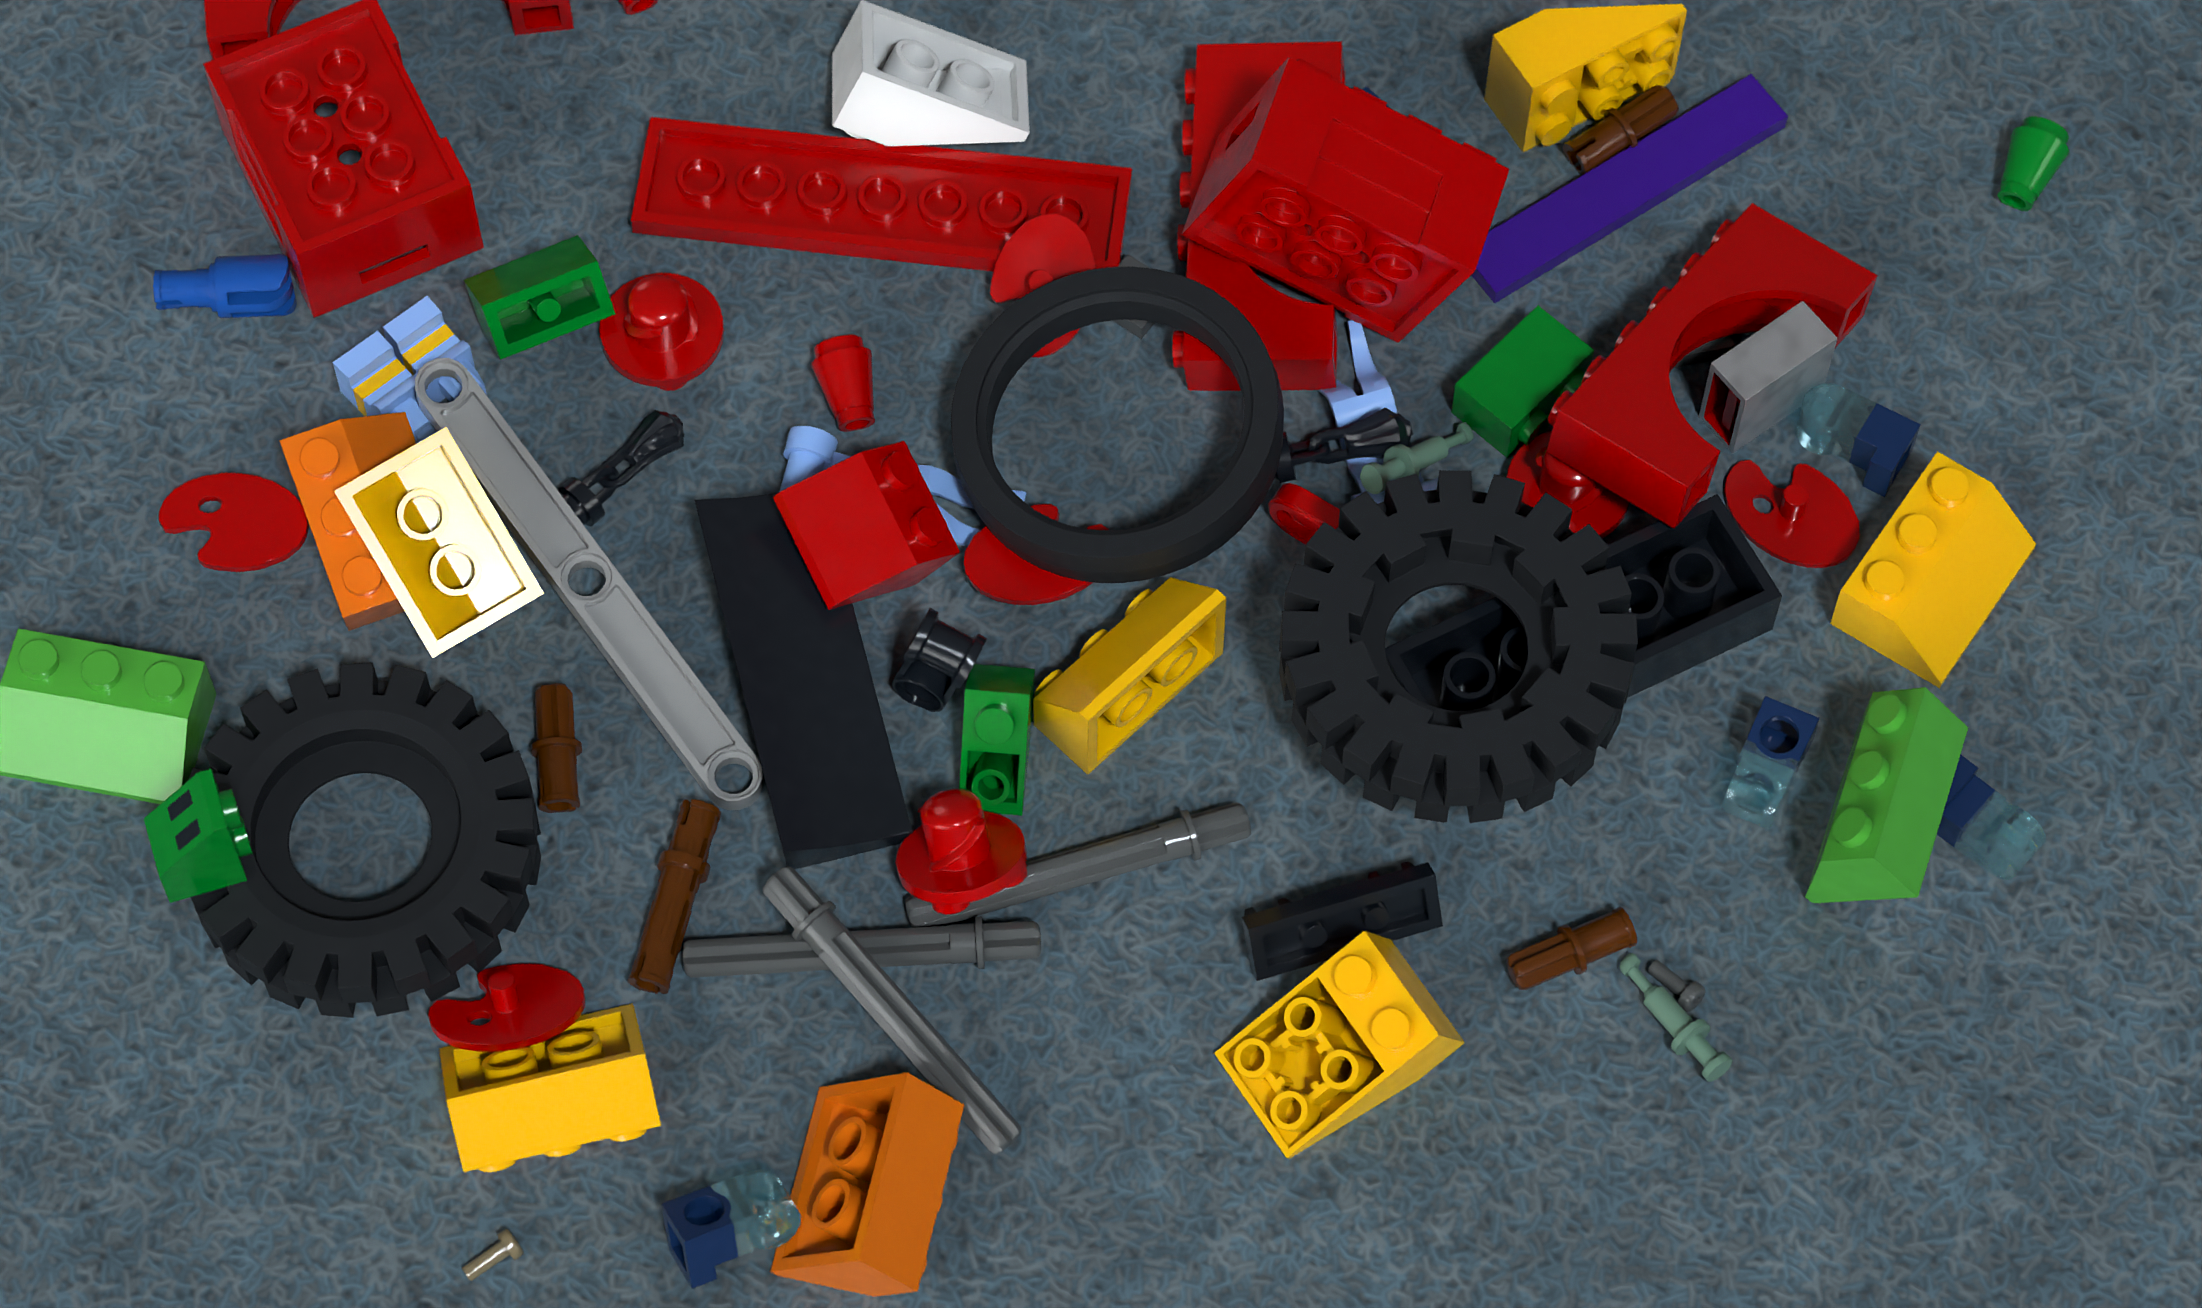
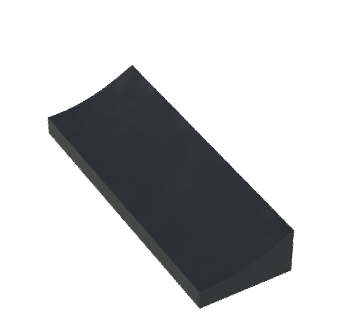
(803, 690)

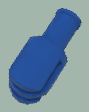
(230, 287)

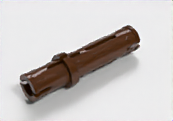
(681, 873)

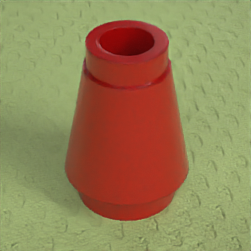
(846, 380)

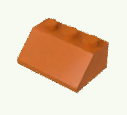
(319, 465)
(870, 1185)

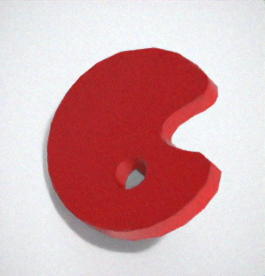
(1036, 255)
(1808, 520)
(251, 529)
(1009, 578)
(520, 1001)

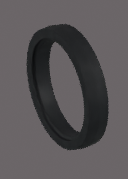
(1088, 300)

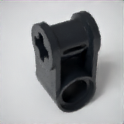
(936, 663)

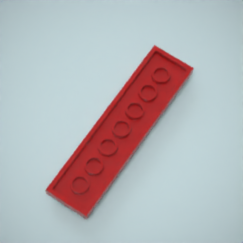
(865, 195)

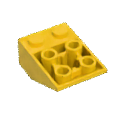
(1577, 65)
(1339, 1044)

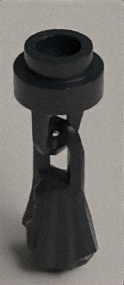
(653, 439)
(1362, 439)

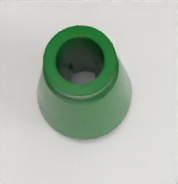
(2031, 161)

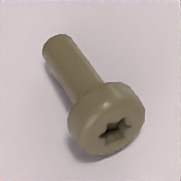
(507, 1246)

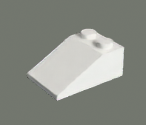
(924, 84)

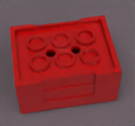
(1346, 199)
(330, 213)

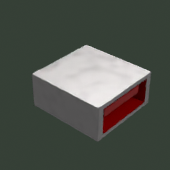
(1766, 376)

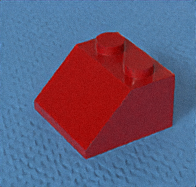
(867, 525)

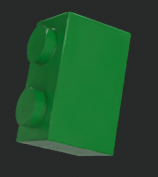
(539, 297)
(1519, 381)

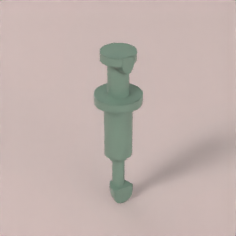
(1406, 461)
(1687, 1034)

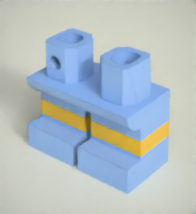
(382, 371)

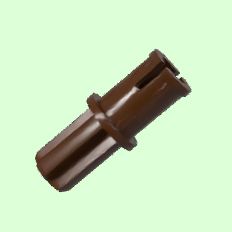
(1621, 129)
(556, 749)
(1571, 949)

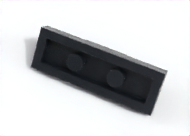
(1326, 921)

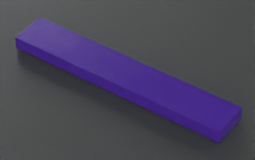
(1626, 186)

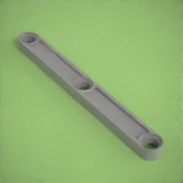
(614, 615)

